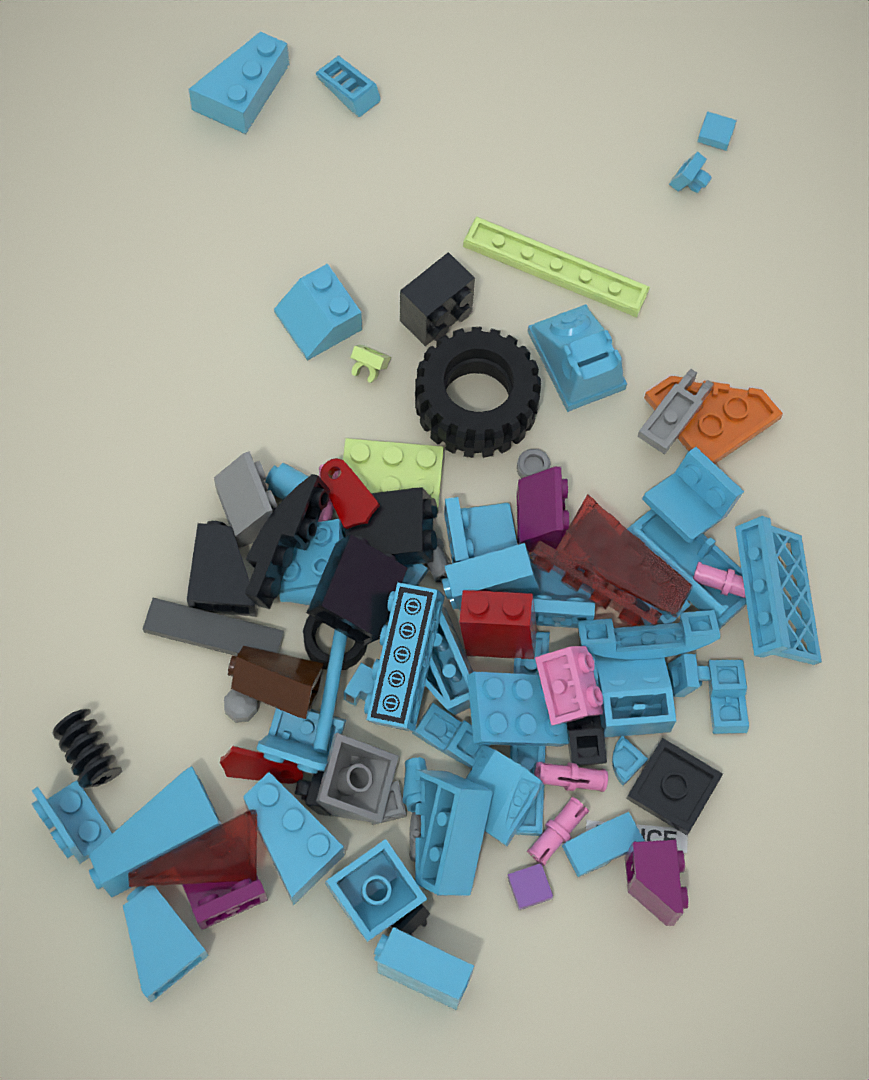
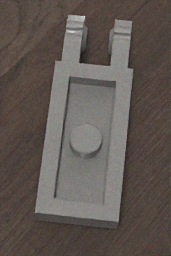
(674, 413)

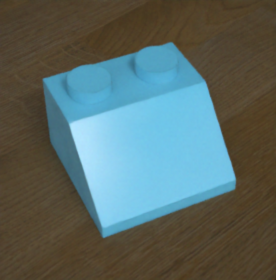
(319, 312)
(375, 890)

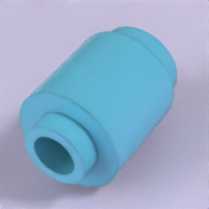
(284, 480)

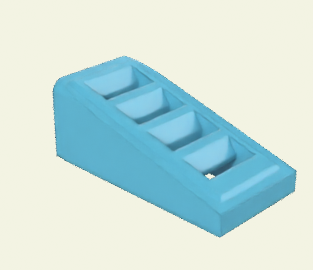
(361, 98)

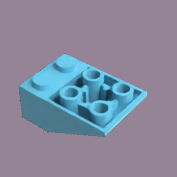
(635, 696)

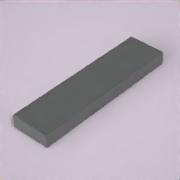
(208, 629)

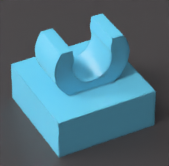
(691, 174)
(686, 675)

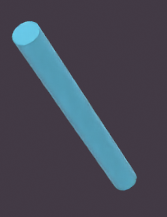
(330, 692)

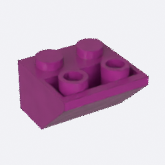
(542, 508)
(654, 878)

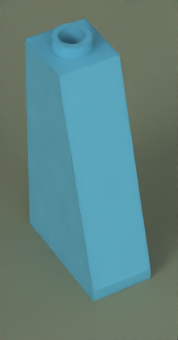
(161, 825)

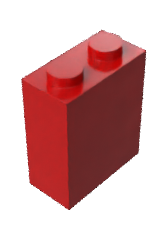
(498, 624)

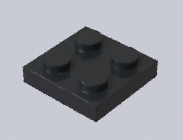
(674, 786)

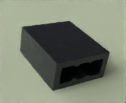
(402, 525)
(356, 589)

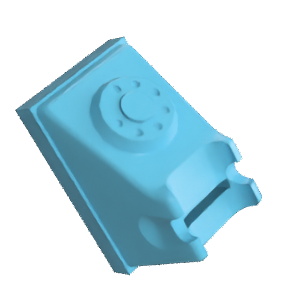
(578, 357)

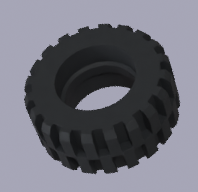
(481, 354)

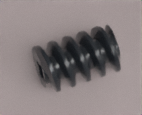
(83, 750)

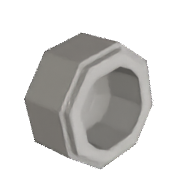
(239, 706)

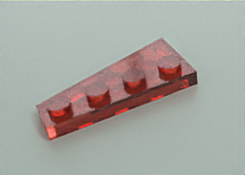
(622, 559)
(622, 602)

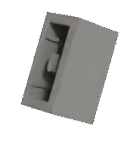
(245, 498)

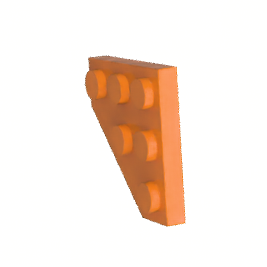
(725, 419)

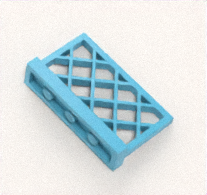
(766, 601)

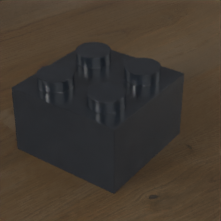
(437, 299)

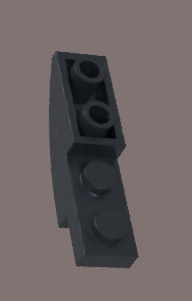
(287, 528)

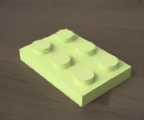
(395, 465)

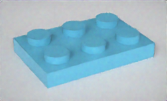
(511, 711)

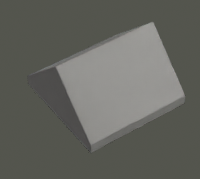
(356, 780)

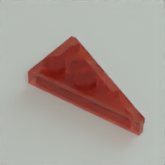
(216, 856)

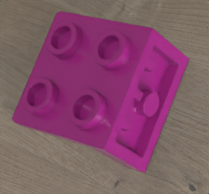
(222, 900)

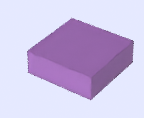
(530, 886)

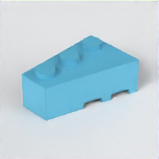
(241, 83)
(449, 668)
(451, 831)
(292, 836)

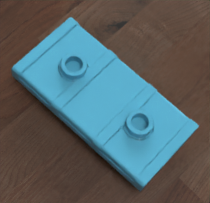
(684, 558)

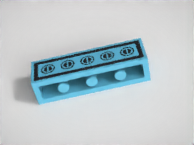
(404, 657)

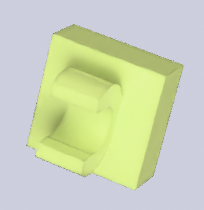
(371, 359)

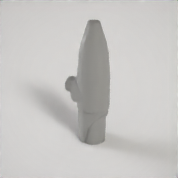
(415, 832)

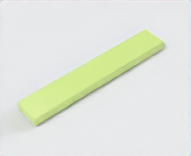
(556, 266)

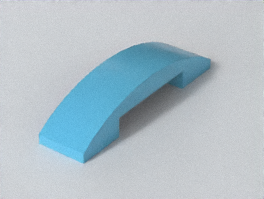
(649, 642)

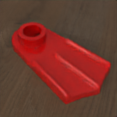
(348, 494)
(253, 766)

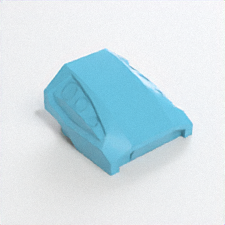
(512, 794)

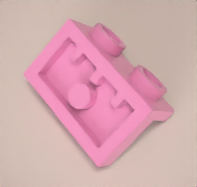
(569, 684)

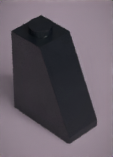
(218, 573)

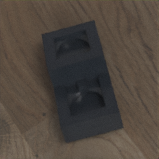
(586, 741)

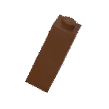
(276, 679)

